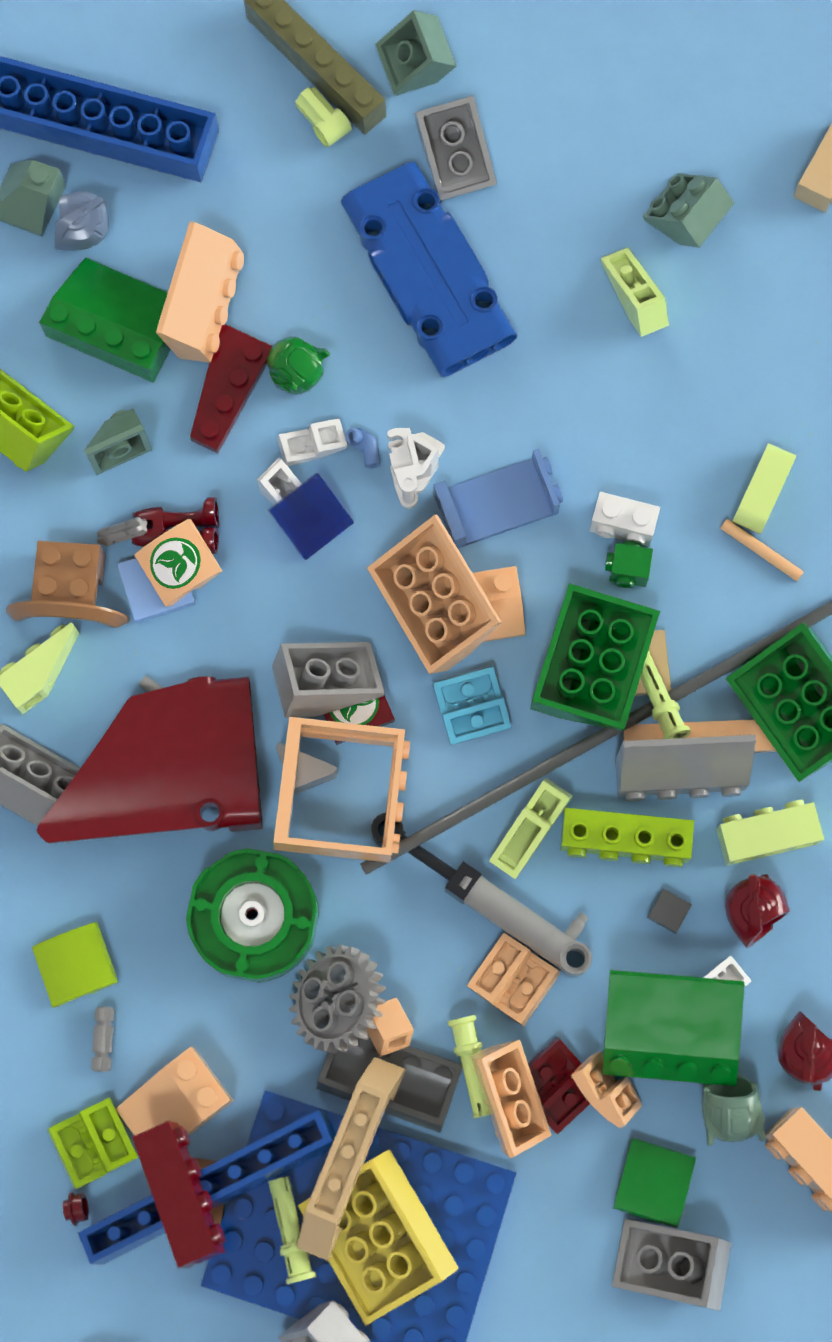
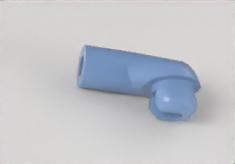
(366, 444)

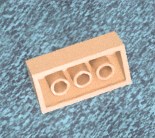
(200, 293)

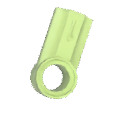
(327, 122)

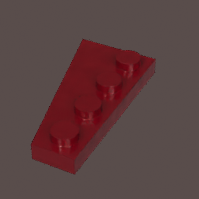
(228, 386)

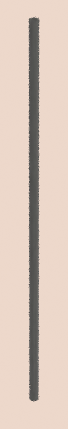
(593, 740)

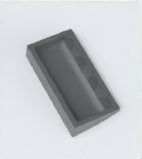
(423, 1091)

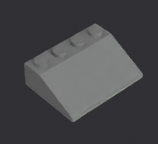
(684, 767)

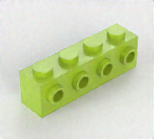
(627, 835)

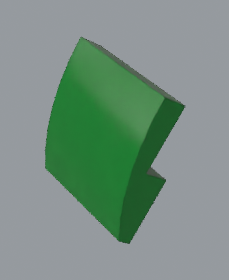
(654, 1183)

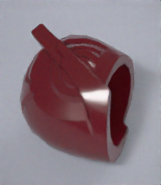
(754, 908)
(805, 1052)

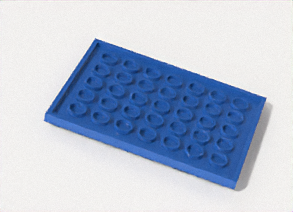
(457, 1192)

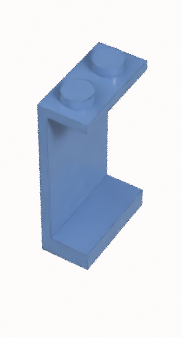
(498, 500)

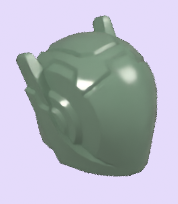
(732, 1111)

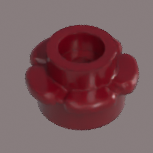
(76, 1208)

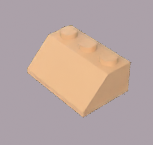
(511, 1097)

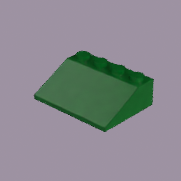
(109, 319)
(595, 659)
(791, 699)
(673, 1027)

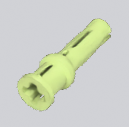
(665, 709)
(466, 1046)
(296, 1260)

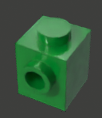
(629, 564)

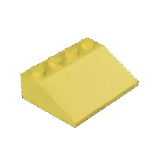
(386, 1242)

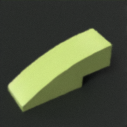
(530, 828)

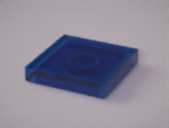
(310, 516)

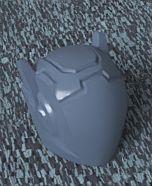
(81, 221)

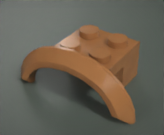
(67, 585)

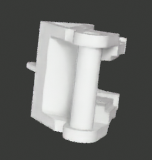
(412, 463)

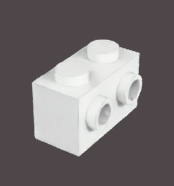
(624, 519)

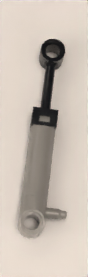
(502, 909)

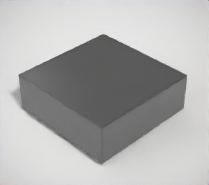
(669, 911)

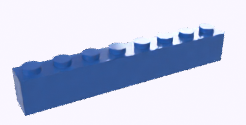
(222, 1180)

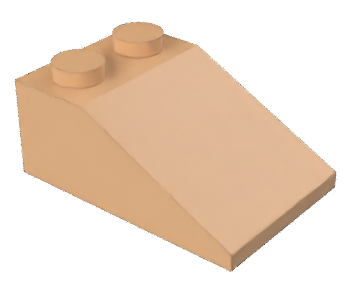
(180, 1093)

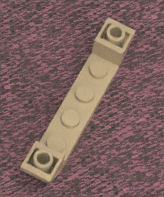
(346, 1157)

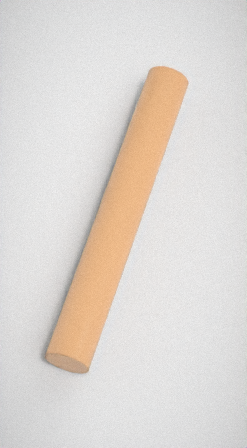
(762, 550)

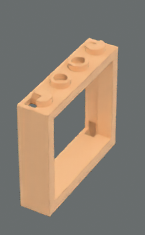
(349, 733)

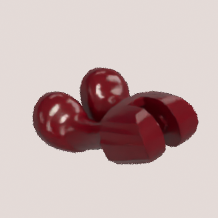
(161, 519)

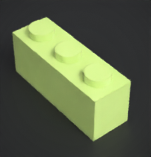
(769, 832)

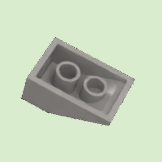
(455, 148)
(325, 677)
(672, 1264)

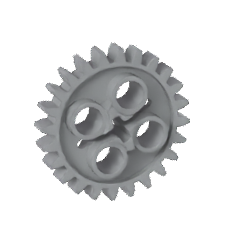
(329, 1017)

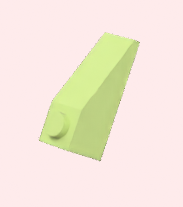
(636, 292)

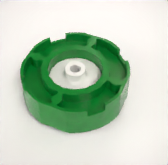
(246, 884)

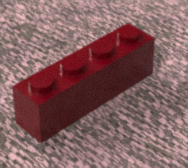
(178, 1194)

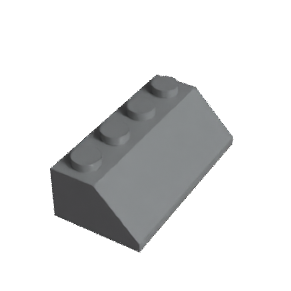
(30, 776)

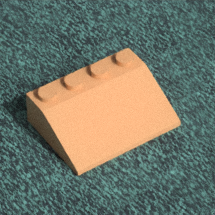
(434, 596)

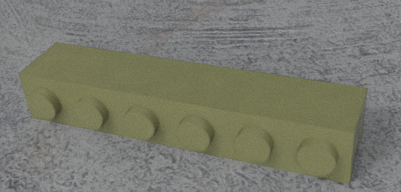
(318, 62)

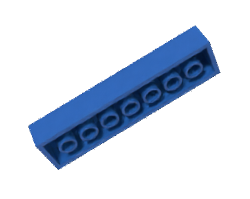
(106, 120)

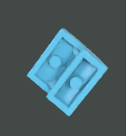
(471, 705)

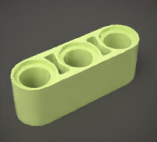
(764, 488)

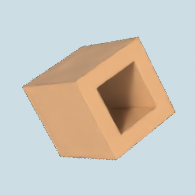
(392, 1029)

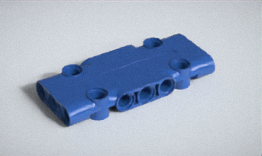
(428, 269)

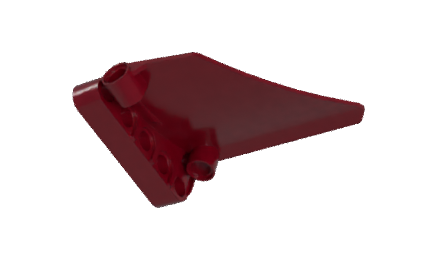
(165, 765)

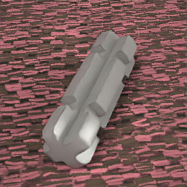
(122, 531)
(103, 1039)

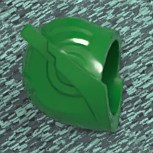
(295, 365)

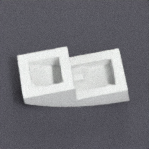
(312, 443)

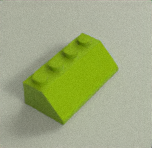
(28, 426)

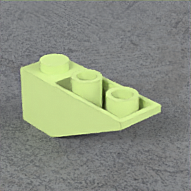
(35, 674)

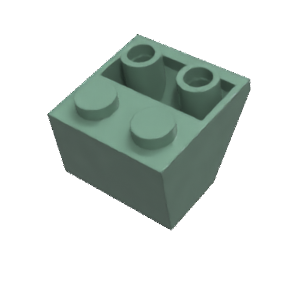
(689, 208)

